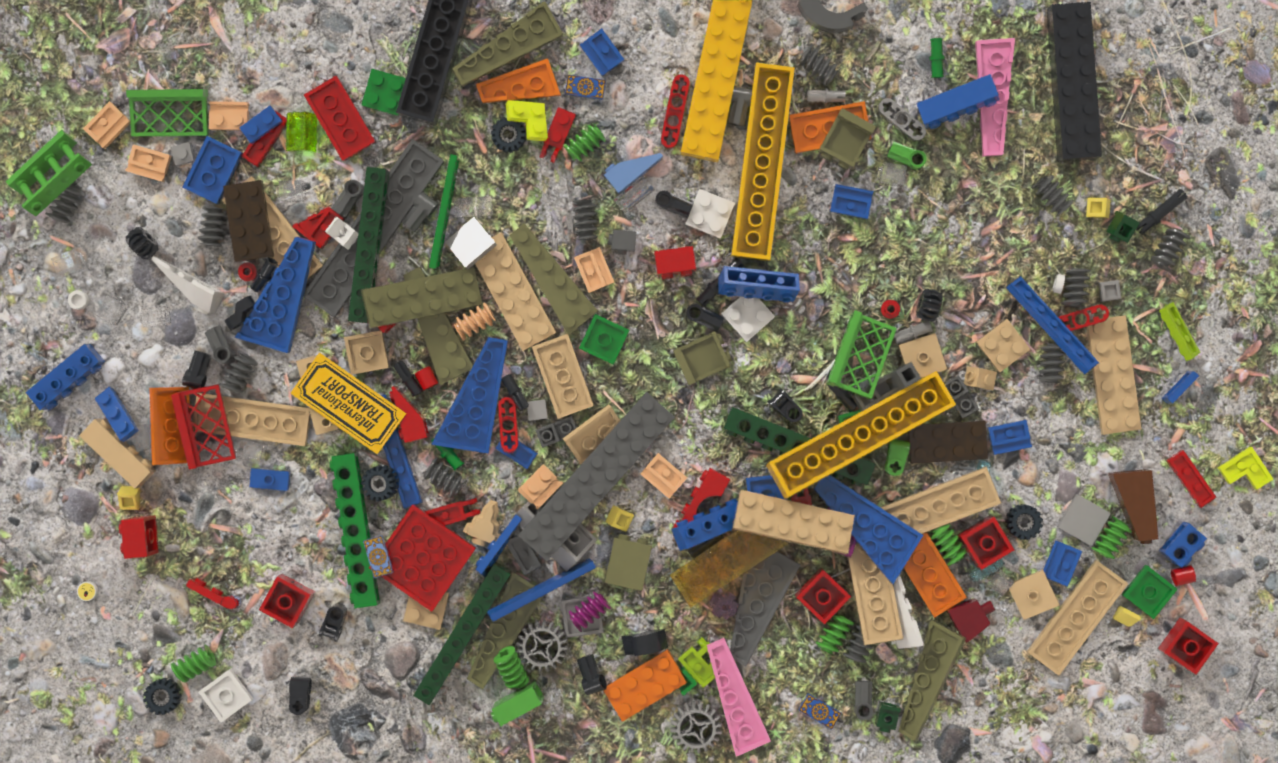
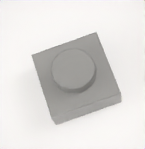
(183, 154)

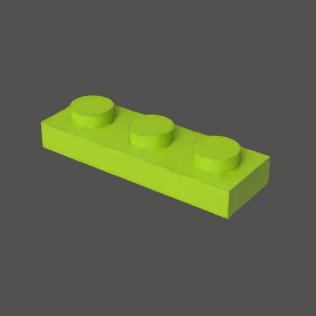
(1179, 331)

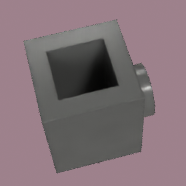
(622, 241)

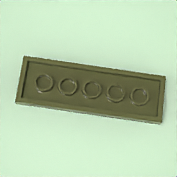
(421, 297)

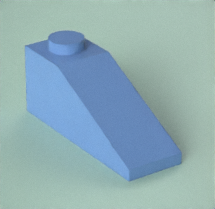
(627, 172)

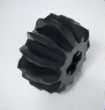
(142, 243)
(929, 305)

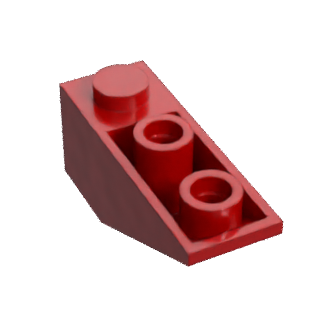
(414, 423)

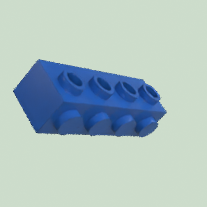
(958, 101)
(758, 284)
(65, 377)
(705, 526)

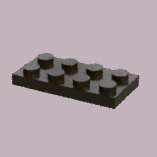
(248, 221)
(948, 442)

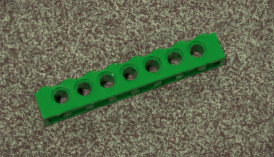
(360, 520)

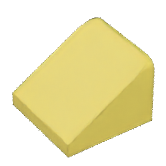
(1098, 208)
(129, 498)
(619, 518)
(1126, 616)

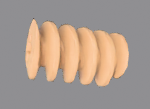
(474, 321)

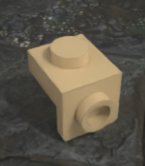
(980, 378)

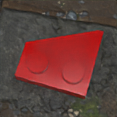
(316, 225)

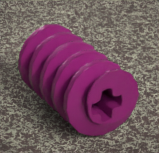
(589, 611)

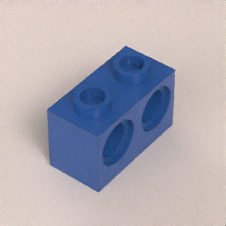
(1179, 540)

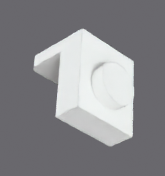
(342, 233)

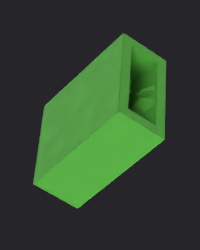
(517, 703)

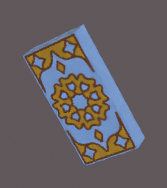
(378, 556)

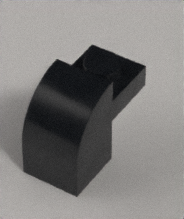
(645, 643)

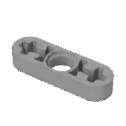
(909, 133)

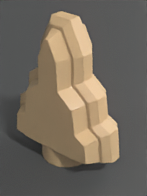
(484, 526)

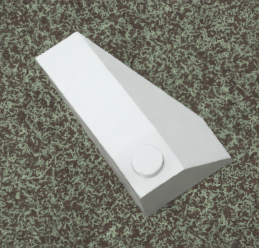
(197, 291)
(909, 626)

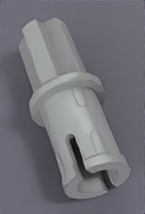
(825, 96)
(912, 332)

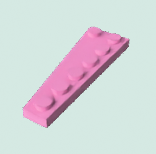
(995, 58)
(739, 709)

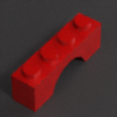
(712, 484)

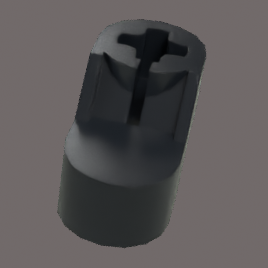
(241, 309)

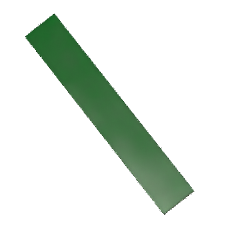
(444, 212)

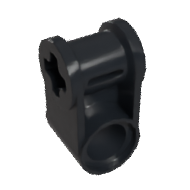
(785, 405)
(332, 625)
(299, 691)

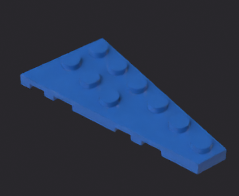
(279, 305)
(474, 409)
(879, 533)

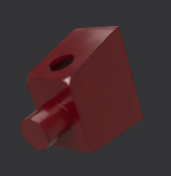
(970, 617)

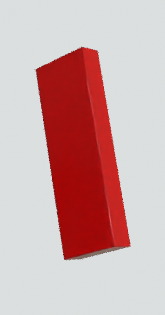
(256, 152)
(1191, 478)

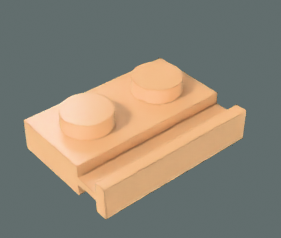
(228, 115)
(107, 125)
(148, 163)
(594, 270)
(663, 475)
(540, 486)

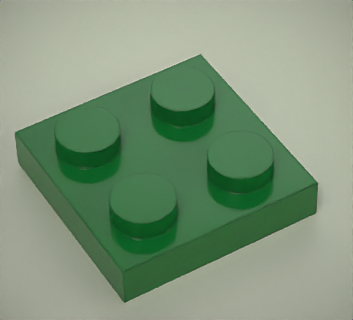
(383, 92)
(604, 339)
(1149, 591)

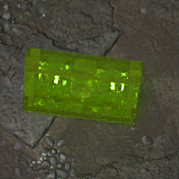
(301, 132)

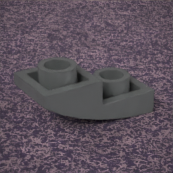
(964, 402)
(556, 431)

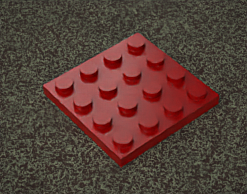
(425, 557)

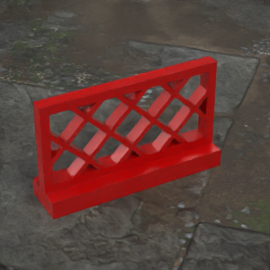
(187, 431)

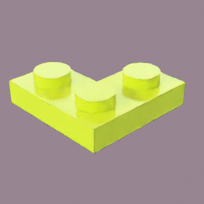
(532, 114)
(1246, 464)

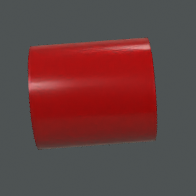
(426, 378)
(1183, 575)

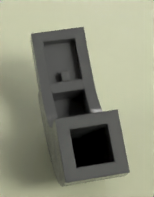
(828, 21)
(888, 385)

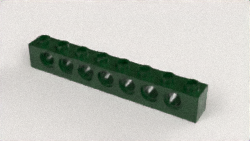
(368, 240)
(736, 416)
(462, 633)

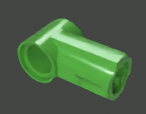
(904, 155)

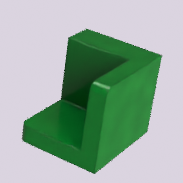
(690, 684)

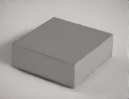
(1109, 290)
(537, 410)

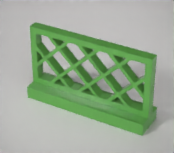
(168, 95)
(845, 350)

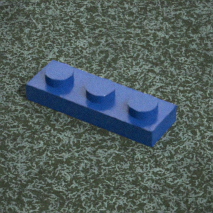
(116, 414)

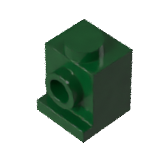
(1122, 227)
(887, 709)

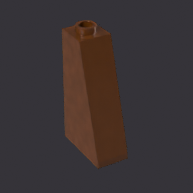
(1137, 501)

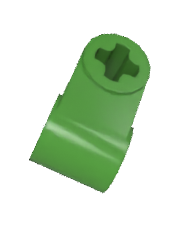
(898, 453)

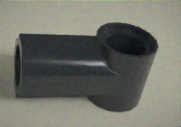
(676, 204)
(707, 318)
(196, 376)
(592, 680)

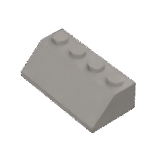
(575, 545)

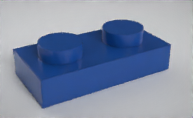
(261, 124)

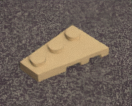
(591, 433)

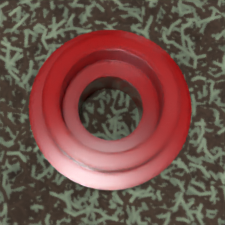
(253, 269)
(884, 311)

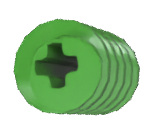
(585, 142)
(1112, 538)
(948, 543)
(834, 633)
(194, 665)
(511, 668)

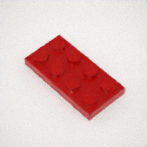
(339, 118)

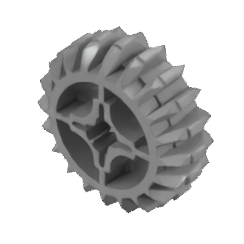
(538, 638)
(702, 742)

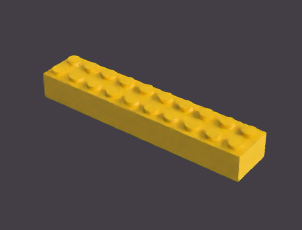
(716, 79)
(762, 162)
(860, 435)

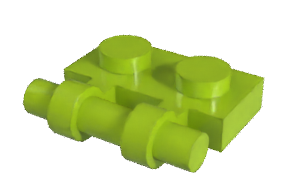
(696, 664)

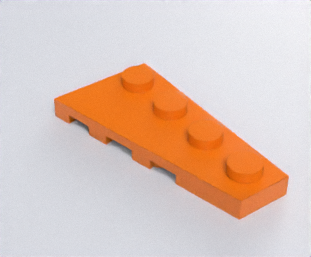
(524, 83)

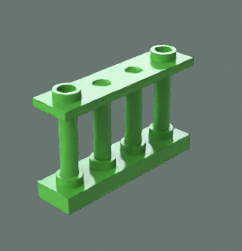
(39, 164)

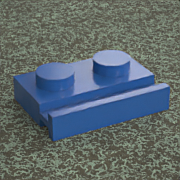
(601, 52)
(851, 201)
(1009, 437)
(1062, 563)

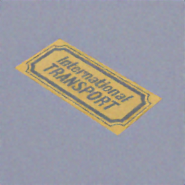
(348, 403)

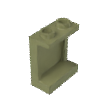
(846, 139)
(702, 357)
(628, 562)

